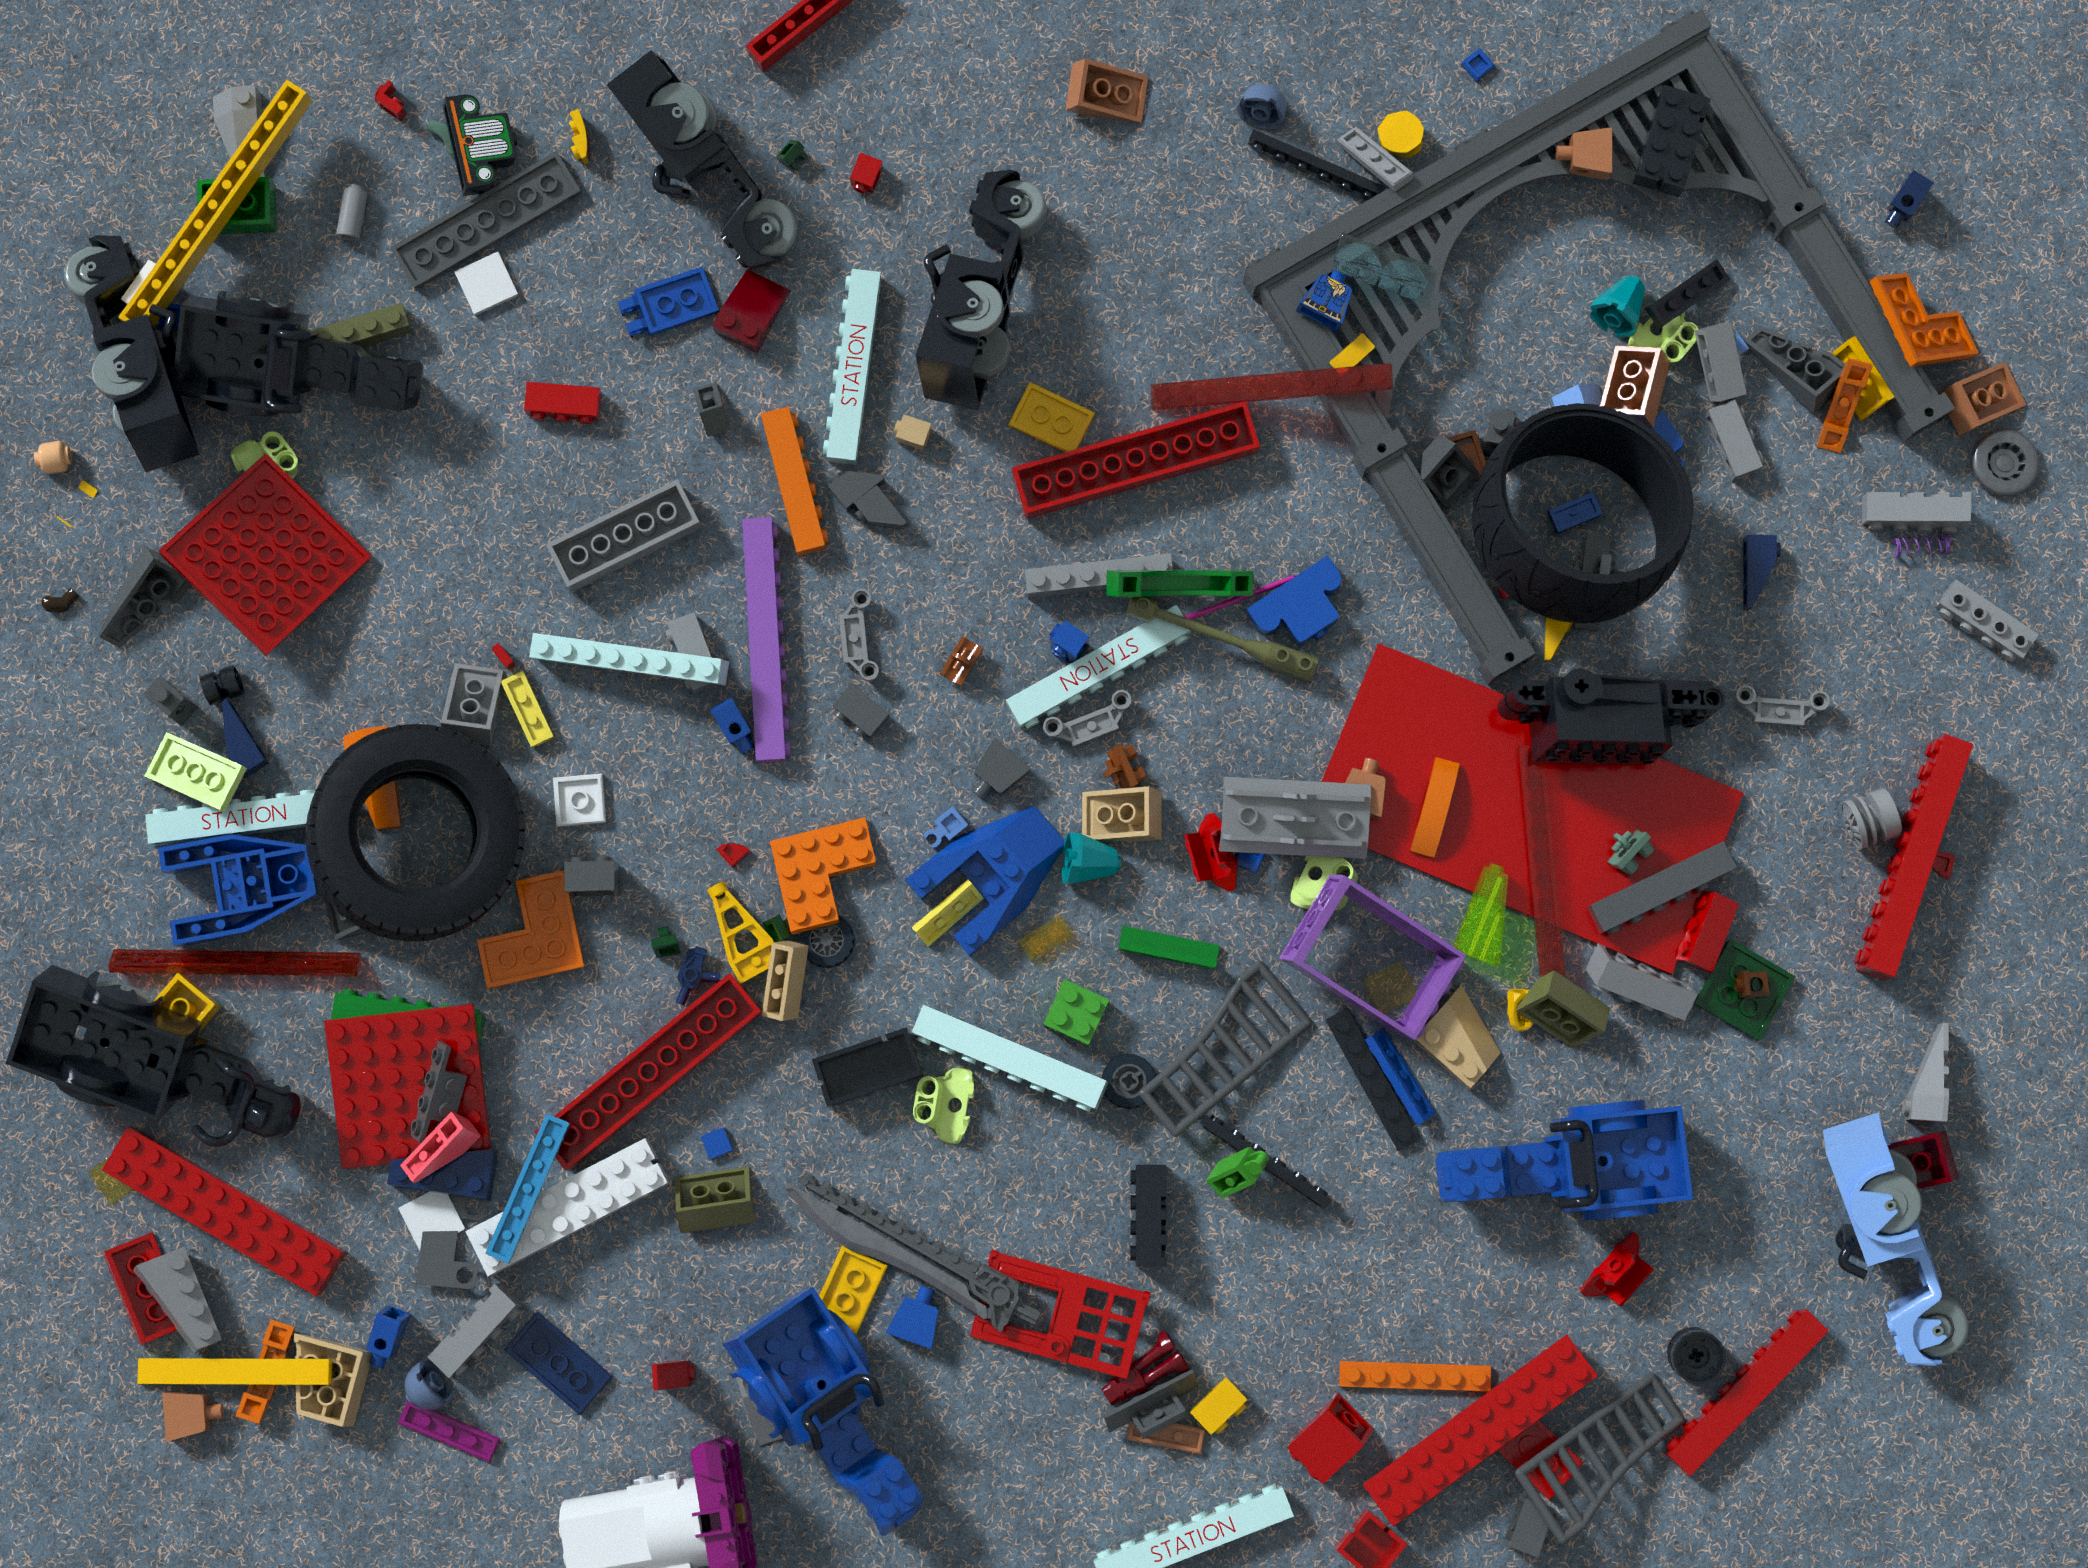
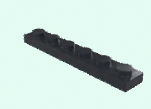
(1307, 162)
(1372, 1079)
(1274, 1166)

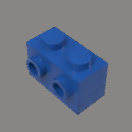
(1068, 642)

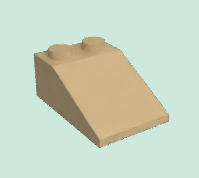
(1122, 814)

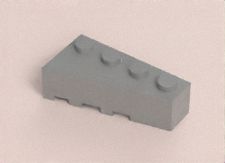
(1916, 511)
(1640, 984)
(179, 1294)
(476, 1330)

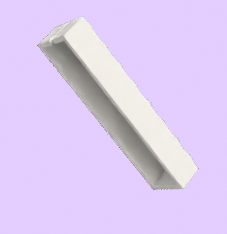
(578, 1203)

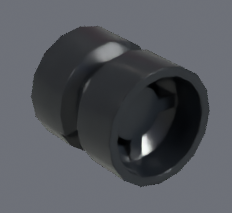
(221, 685)

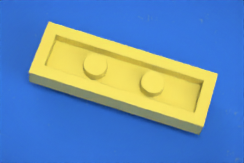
(527, 709)
(947, 913)

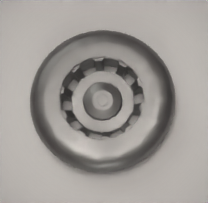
(2005, 462)

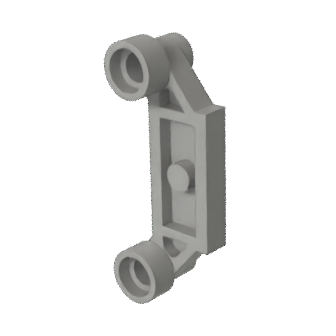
(854, 636)
(1780, 710)
(1090, 725)

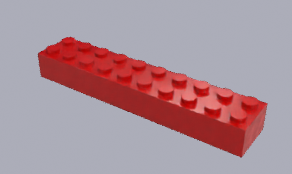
(1135, 460)
(1913, 857)
(654, 1068)
(224, 1211)
(1480, 1430)

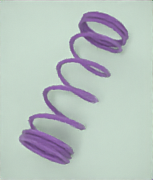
(1944, 537)

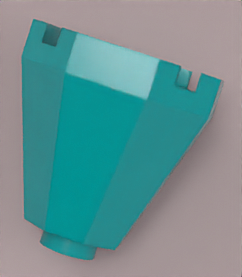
(1620, 307)
(1087, 859)

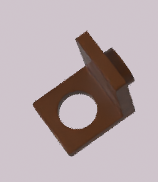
(1742, 984)

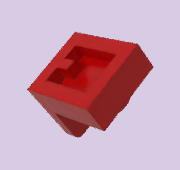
(390, 105)

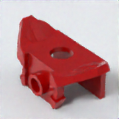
(1221, 868)
(1619, 1273)

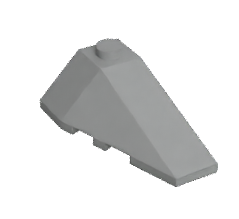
(235, 115)
(1927, 1096)

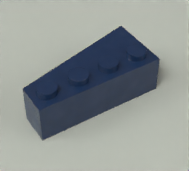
(465, 1176)

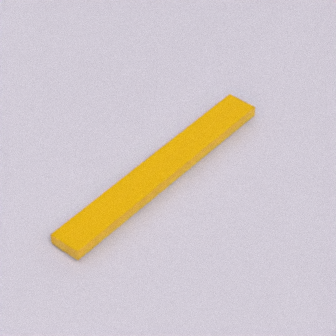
(234, 1371)

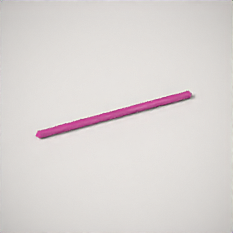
(1239, 598)

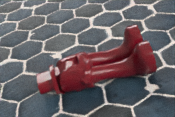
(1138, 1382)

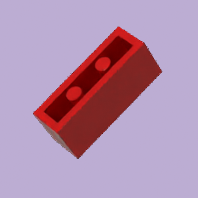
(562, 402)
(1707, 931)

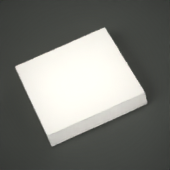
(486, 283)
(579, 800)
(430, 1213)

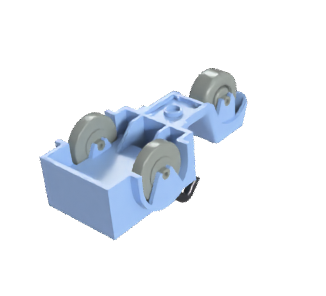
(1884, 1225)

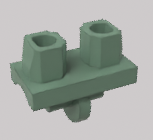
(1627, 847)

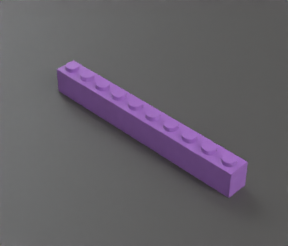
(764, 640)

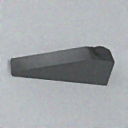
(144, 592)

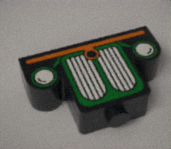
(478, 143)

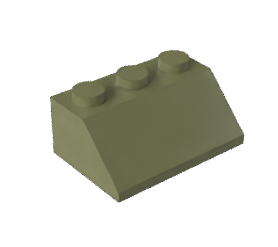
(1564, 1009)
(714, 1199)

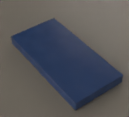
(558, 1363)

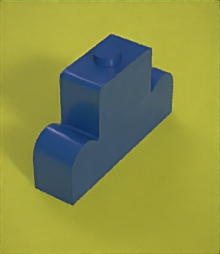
(1300, 604)

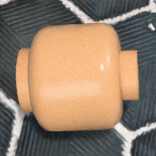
(53, 457)

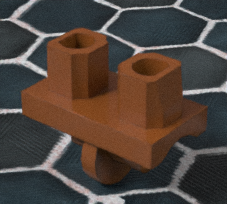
(961, 661)
(1120, 768)

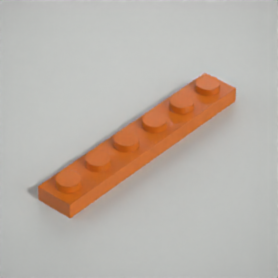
(1414, 1376)

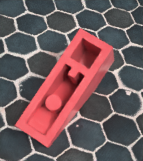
(441, 1146)

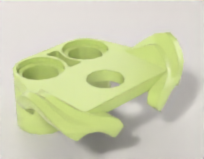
(1669, 337)
(250, 451)
(1305, 889)
(955, 1084)

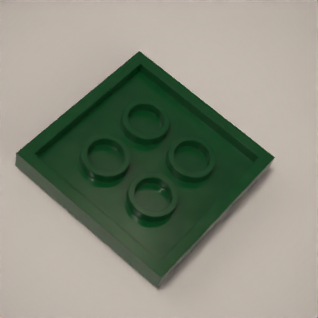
(1722, 1001)

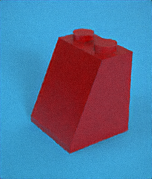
(1330, 1439)

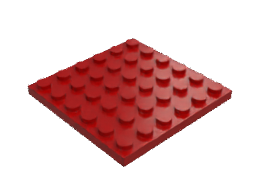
(265, 554)
(381, 1072)

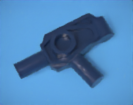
(692, 975)

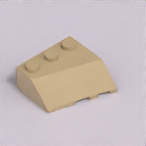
(1459, 1040)
(340, 1400)

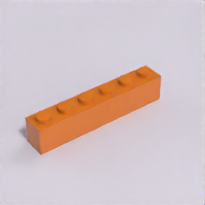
(793, 481)

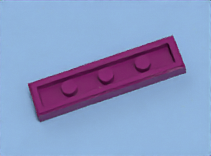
(450, 1431)

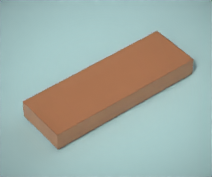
(1174, 1436)

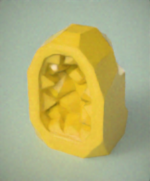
(1517, 1020)

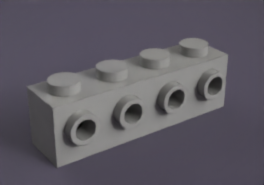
(1987, 621)

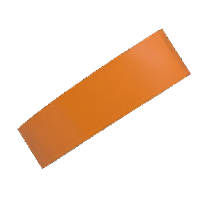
(1843, 404)
(1435, 807)
(258, 1396)

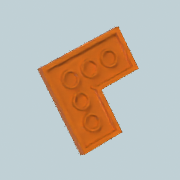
(1921, 336)
(809, 860)
(545, 945)

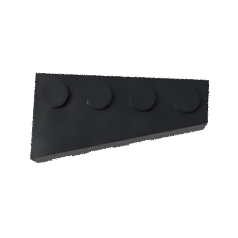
(1149, 1215)

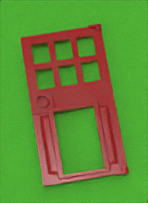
(1066, 1316)

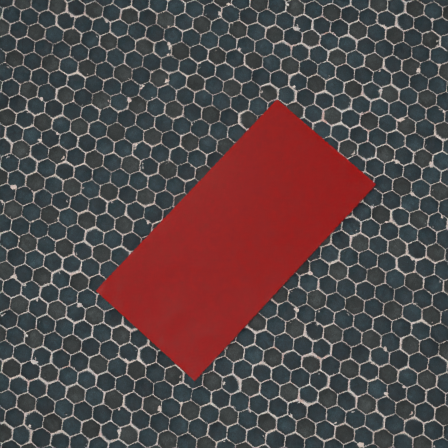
(1421, 712)

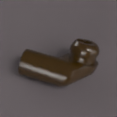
(59, 604)

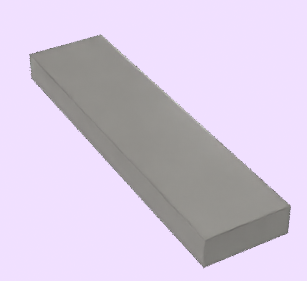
(1375, 159)

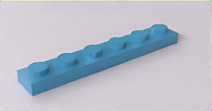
(527, 1188)

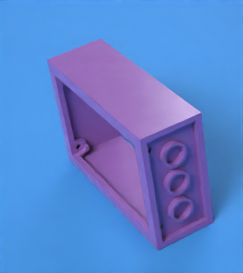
(1434, 985)

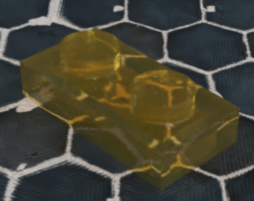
(1045, 938)

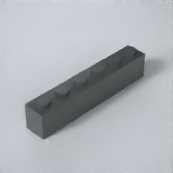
(1662, 887)

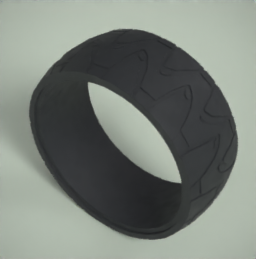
(1621, 446)

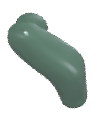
(441, 130)

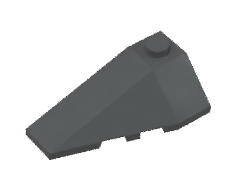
(1801, 370)

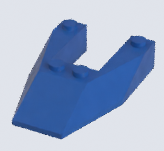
(1003, 863)
(251, 882)

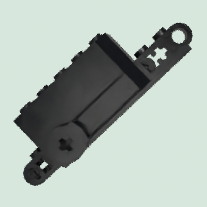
(1606, 716)

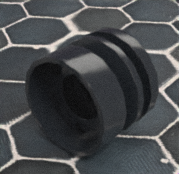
(1709, 1362)

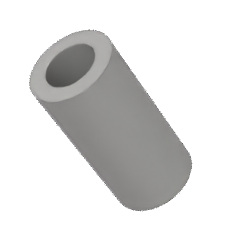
(351, 213)

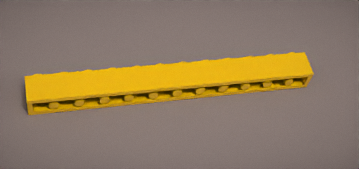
(219, 202)

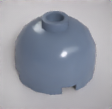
(1264, 104)
(423, 1386)

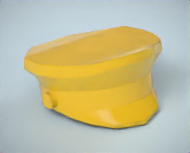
(1401, 134)

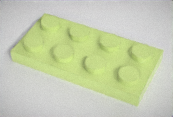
(195, 772)

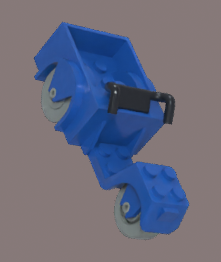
(1600, 1160)
(809, 1383)

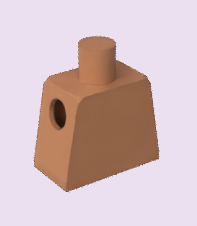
(1589, 153)
(1368, 776)
(188, 1414)

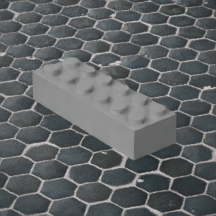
(624, 536)

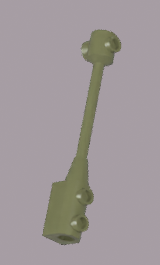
(1273, 655)

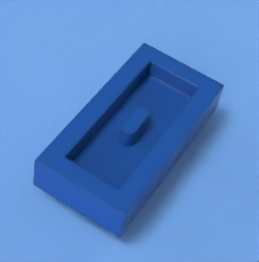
(1575, 512)

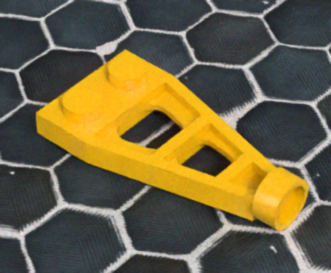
(754, 961)

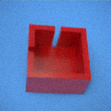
(1370, 1544)

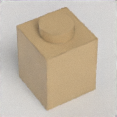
(912, 432)

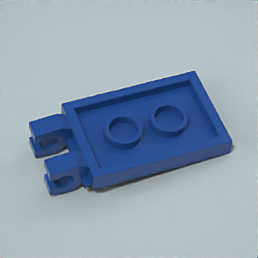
(670, 303)

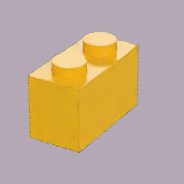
(1219, 1406)

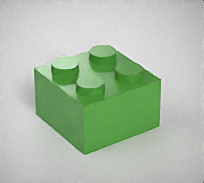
(1076, 1012)

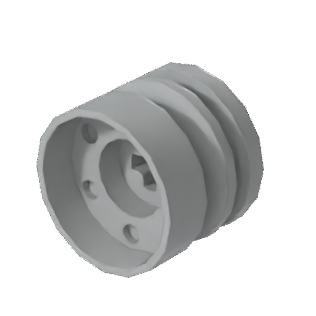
(1871, 818)

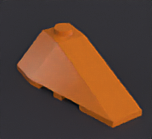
(384, 802)

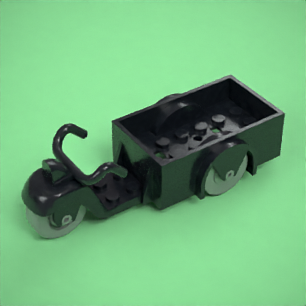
(114, 1054)

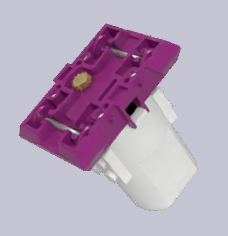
(667, 1518)

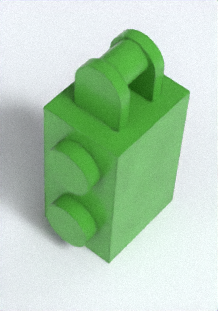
(1237, 1171)

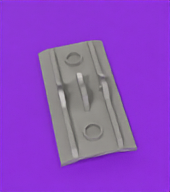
(1295, 817)

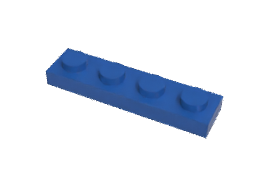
(1400, 1076)

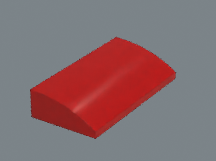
(142, 1309)

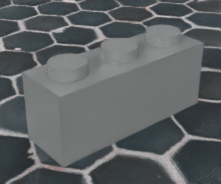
(1721, 362)
(1734, 440)
(690, 640)

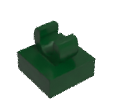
(790, 152)
(777, 928)
(665, 944)

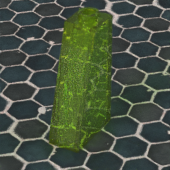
(1483, 921)

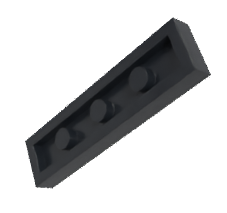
(1687, 294)

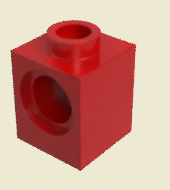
(866, 173)

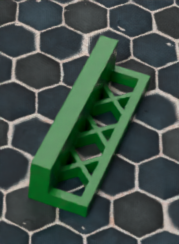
(1168, 947)

